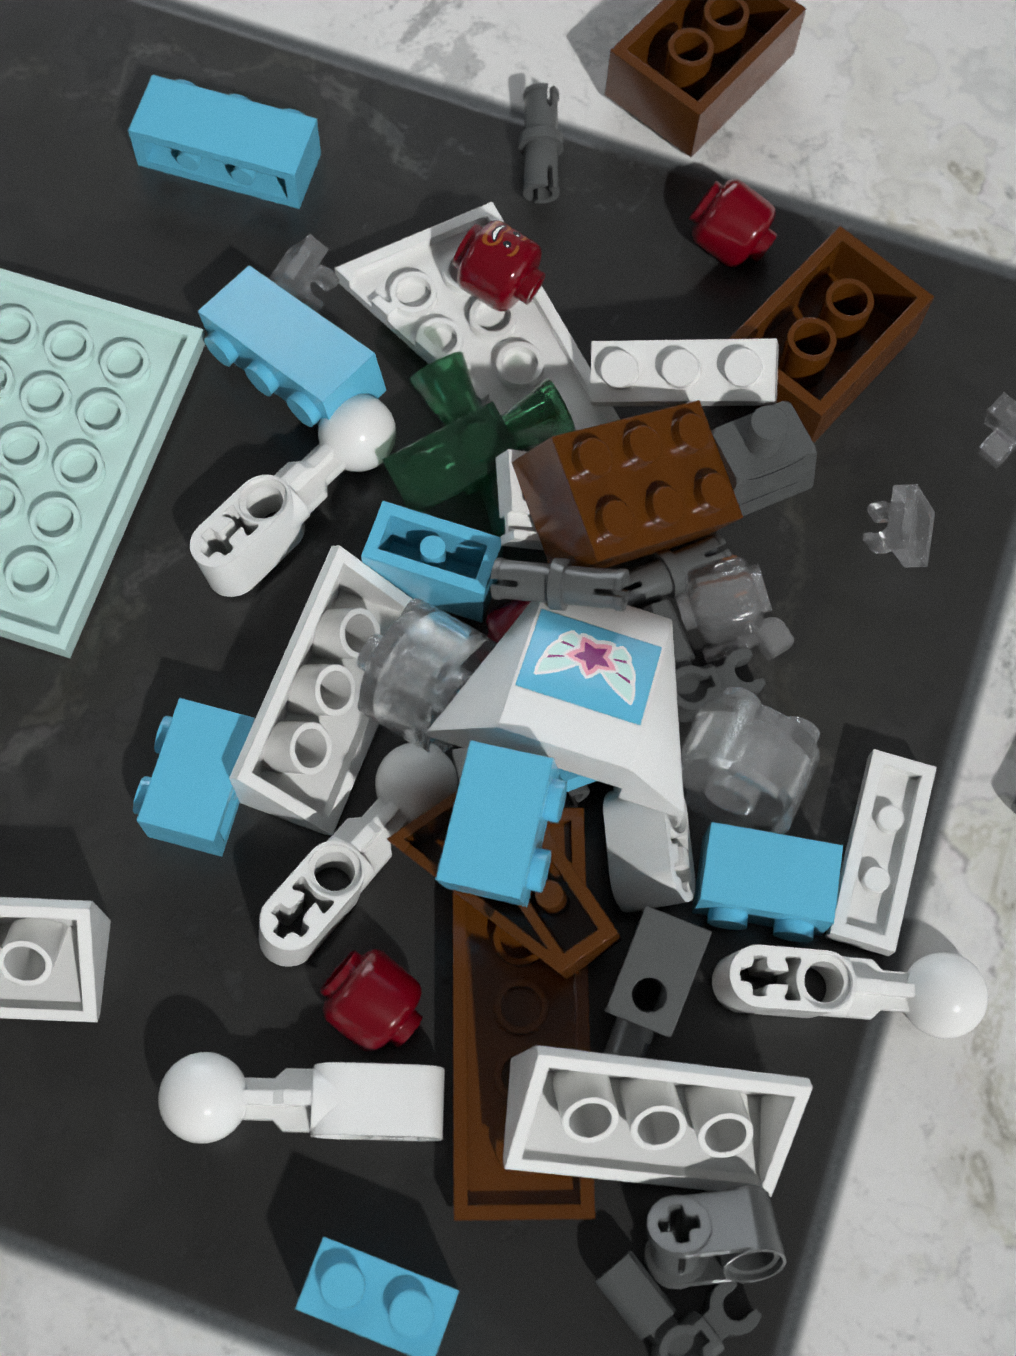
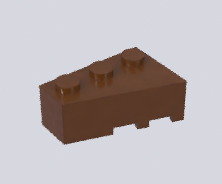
(558, 925)

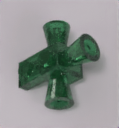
(466, 448)

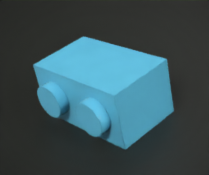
(433, 559)
(190, 789)
(501, 824)
(767, 881)
(377, 1299)

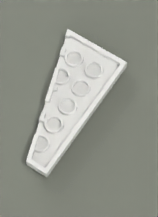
(506, 352)

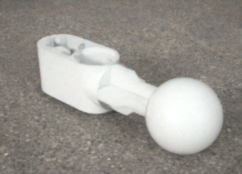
(241, 546)
(406, 787)
(647, 855)
(938, 993)
(209, 1097)

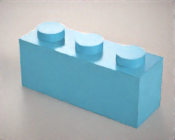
(225, 141)
(288, 347)

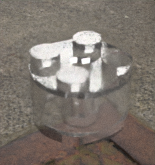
(418, 670)
(748, 762)

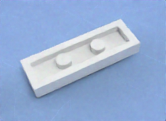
(683, 372)
(881, 852)

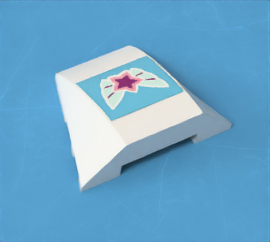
(583, 691)

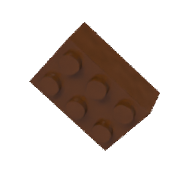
(700, 63)
(837, 327)
(627, 487)

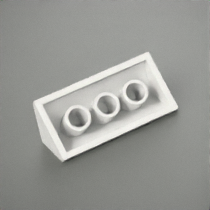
(309, 727)
(52, 959)
(649, 1120)

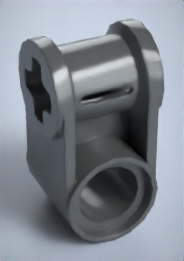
(719, 1236)

